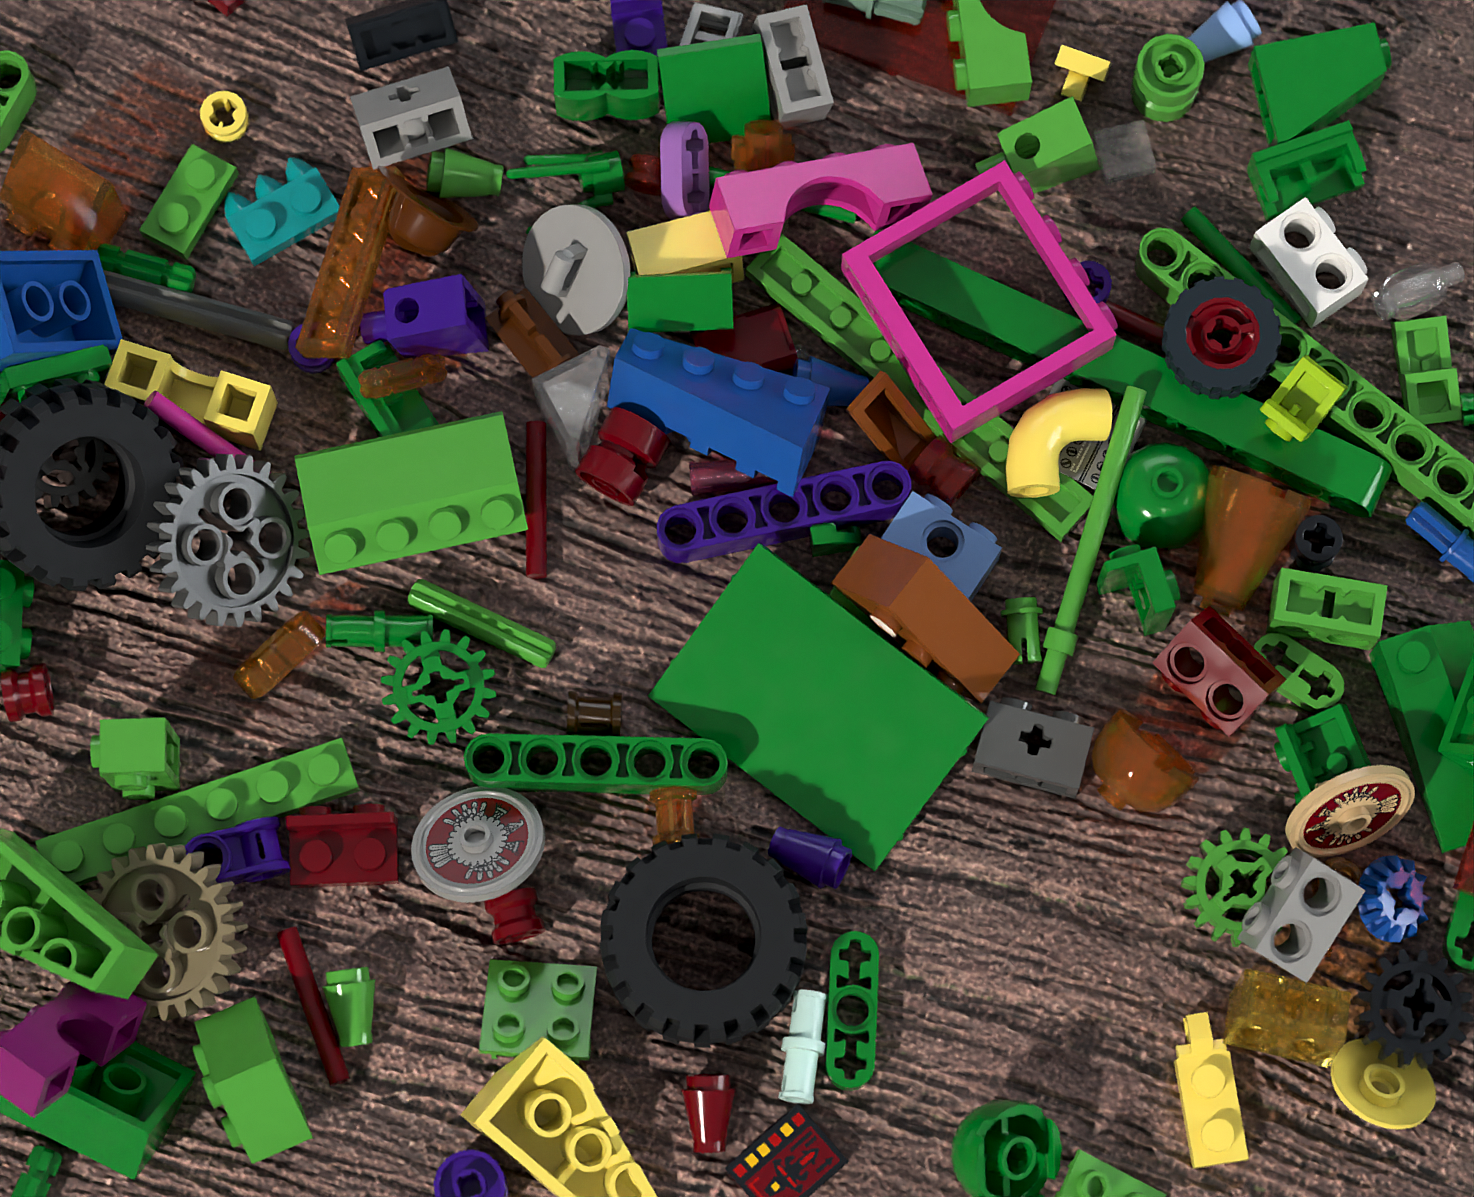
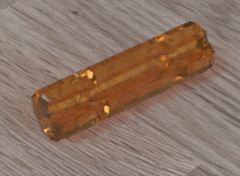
(402, 376)

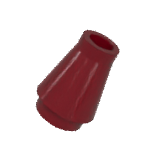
(708, 1110)

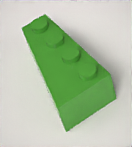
(63, 927)

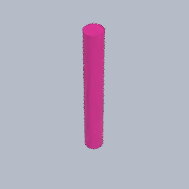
(189, 426)

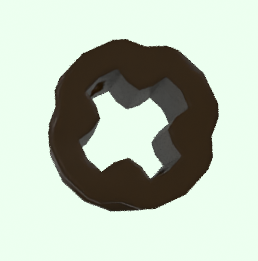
(594, 714)

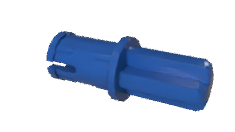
(1452, 543)

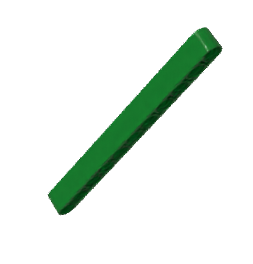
(1033, 330)

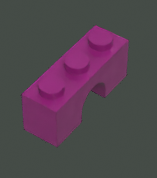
(45, 1046)

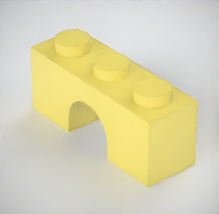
(227, 404)

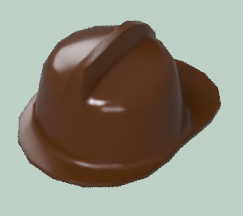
(422, 220)

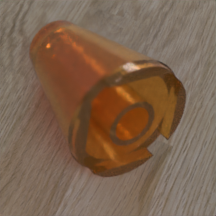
(1242, 536)

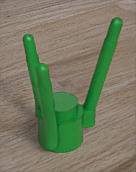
(597, 173)

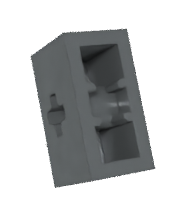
(1004, 751)

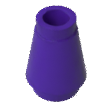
(811, 855)

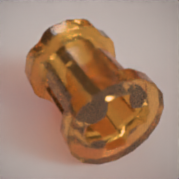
(673, 813)

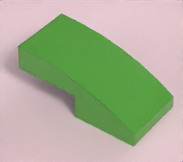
(1426, 370)

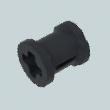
(1330, 540)

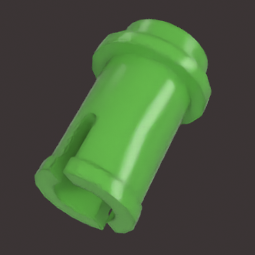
(1023, 626)

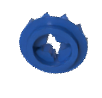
(1377, 905)

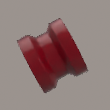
(27, 692)
(514, 916)

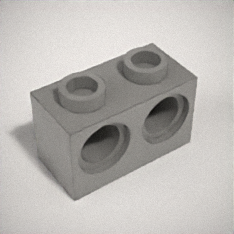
(793, 67)
(1312, 921)

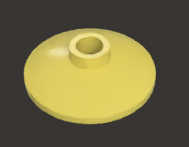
(1381, 1089)

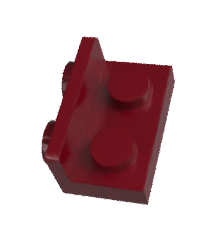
(343, 847)

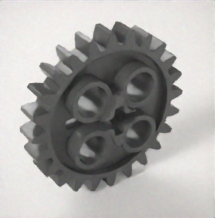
(203, 577)

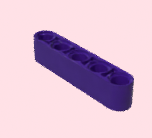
(762, 528)

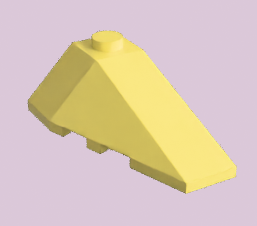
(555, 1127)

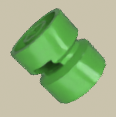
(1167, 77)

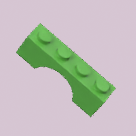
(993, 57)

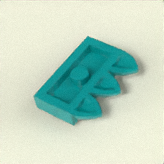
(281, 211)

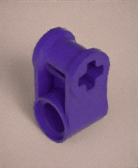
(241, 850)

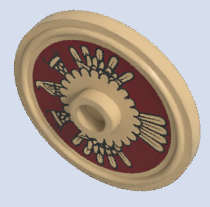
(1350, 810)

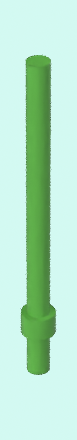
(1061, 639)

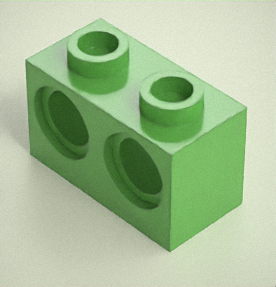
(1326, 609)

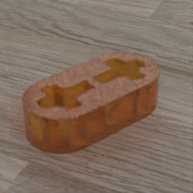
(279, 654)

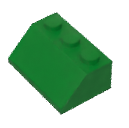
(114, 1109)

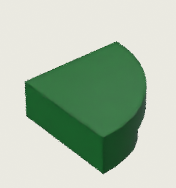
(827, 540)

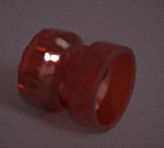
(944, 471)

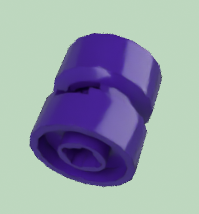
(470, 1175)

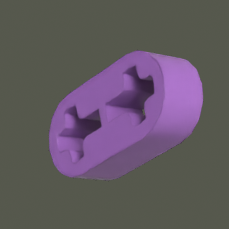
(684, 169)

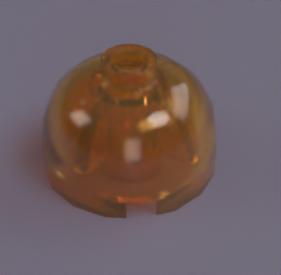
(1139, 766)

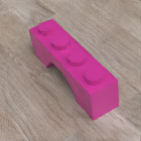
(873, 184)

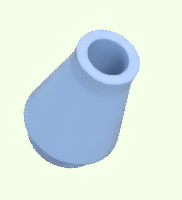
(1226, 31)

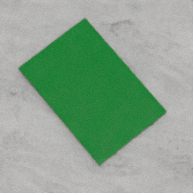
(818, 706)

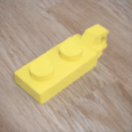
(1208, 1096)

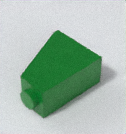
(1316, 78)

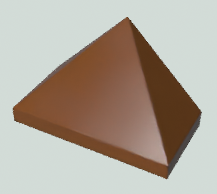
(890, 421)

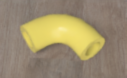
(1046, 430)

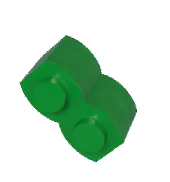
(617, 85)

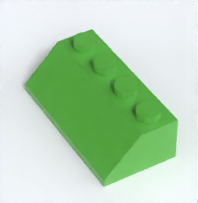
(410, 493)

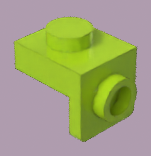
(1302, 400)

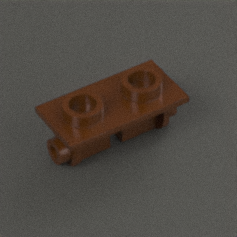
(529, 332)

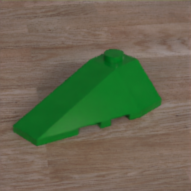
(1420, 684)

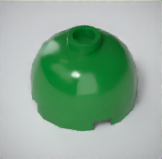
(1161, 496)
(1006, 1150)

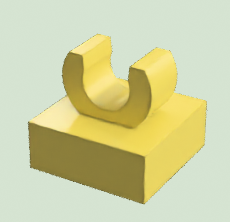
(1081, 68)

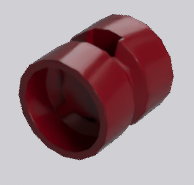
(625, 452)

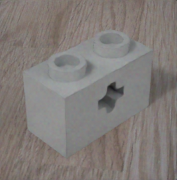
(411, 117)

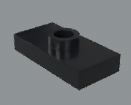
(400, 31)

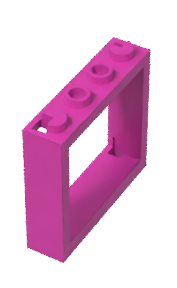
(908, 347)

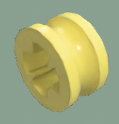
(228, 100)

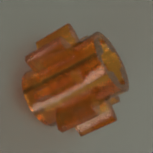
(762, 146)

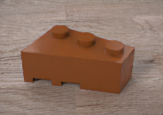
(926, 616)

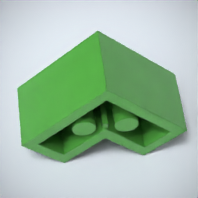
(249, 1080)

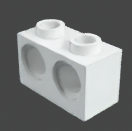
(1297, 267)

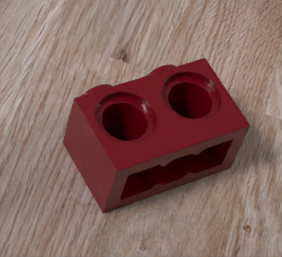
(1226, 661)

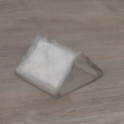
(572, 400)

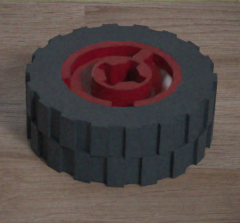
(1203, 361)

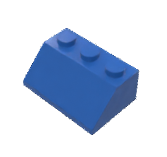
(53, 305)

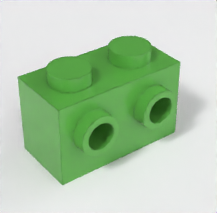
(137, 756)

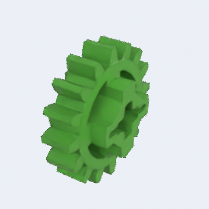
(1224, 870)

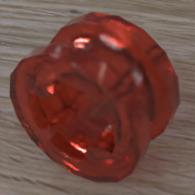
(645, 174)

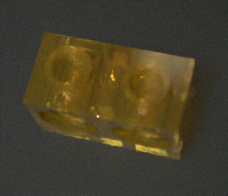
(1287, 1017)

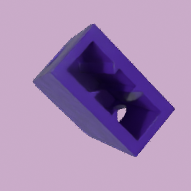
(430, 318)

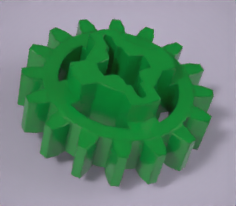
(444, 710)

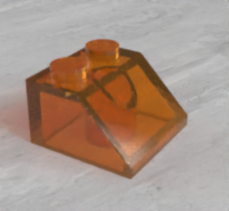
(59, 198)

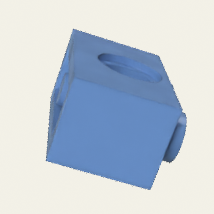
(930, 517)

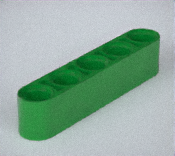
(573, 750)

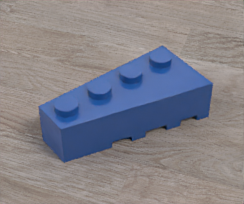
(722, 405)

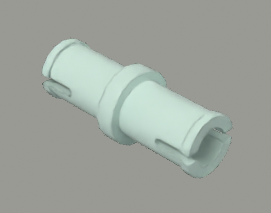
(803, 1046)

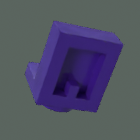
(638, 25)

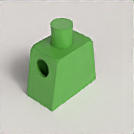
(1057, 141)

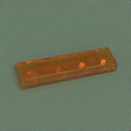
(348, 266)

